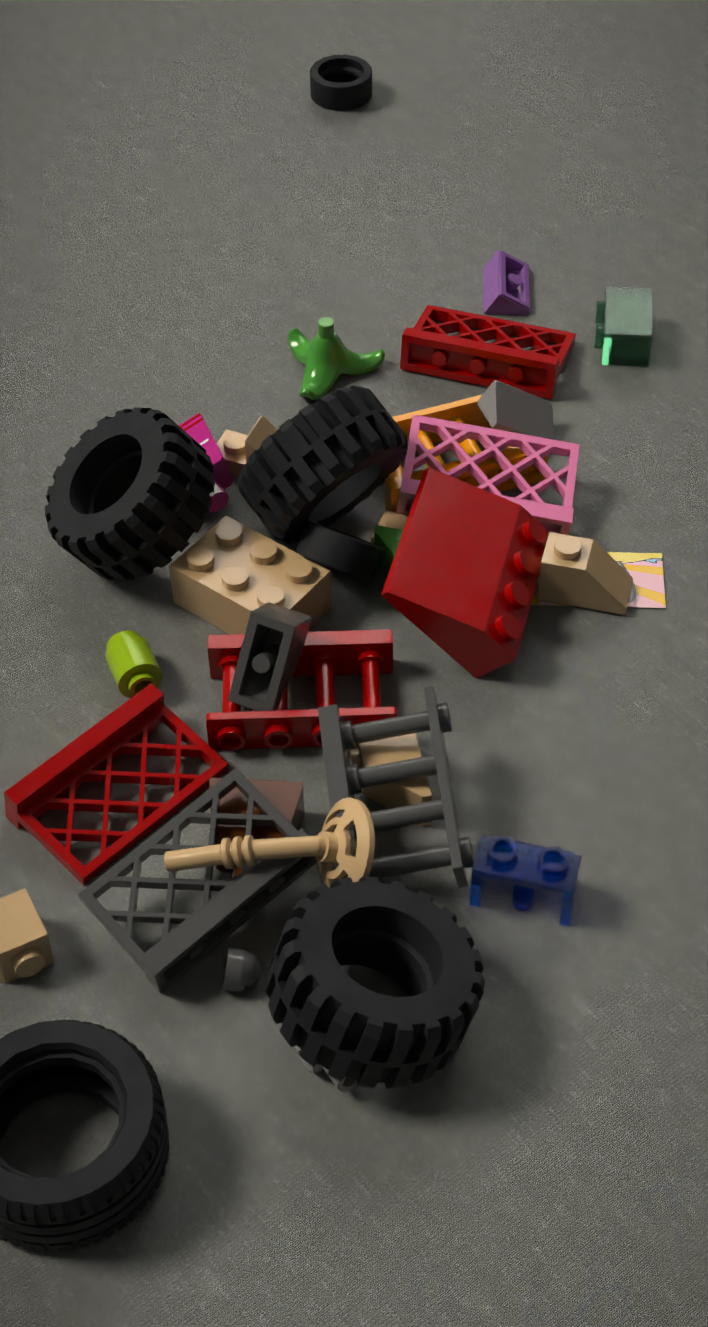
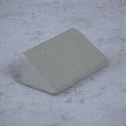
(517, 411)

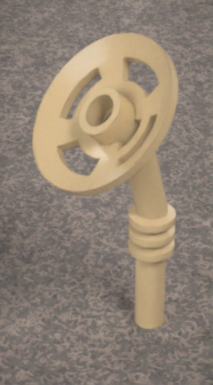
(326, 847)

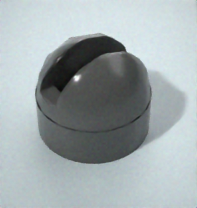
(240, 970)

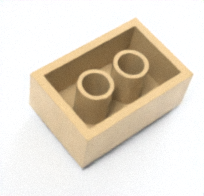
(239, 571)

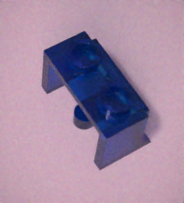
(529, 868)

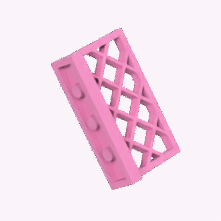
(553, 517)

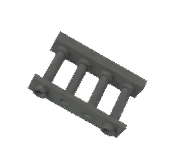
(347, 779)

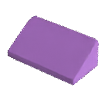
(506, 285)

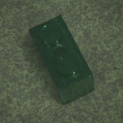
(625, 326)

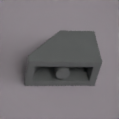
(268, 656)

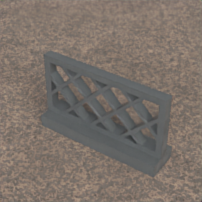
(218, 915)

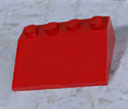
(467, 570)

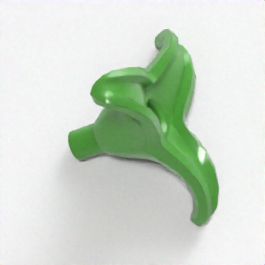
(328, 358)

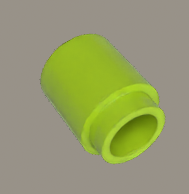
(132, 663)

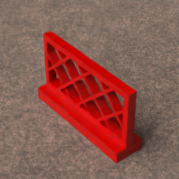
(472, 360)
(83, 761)

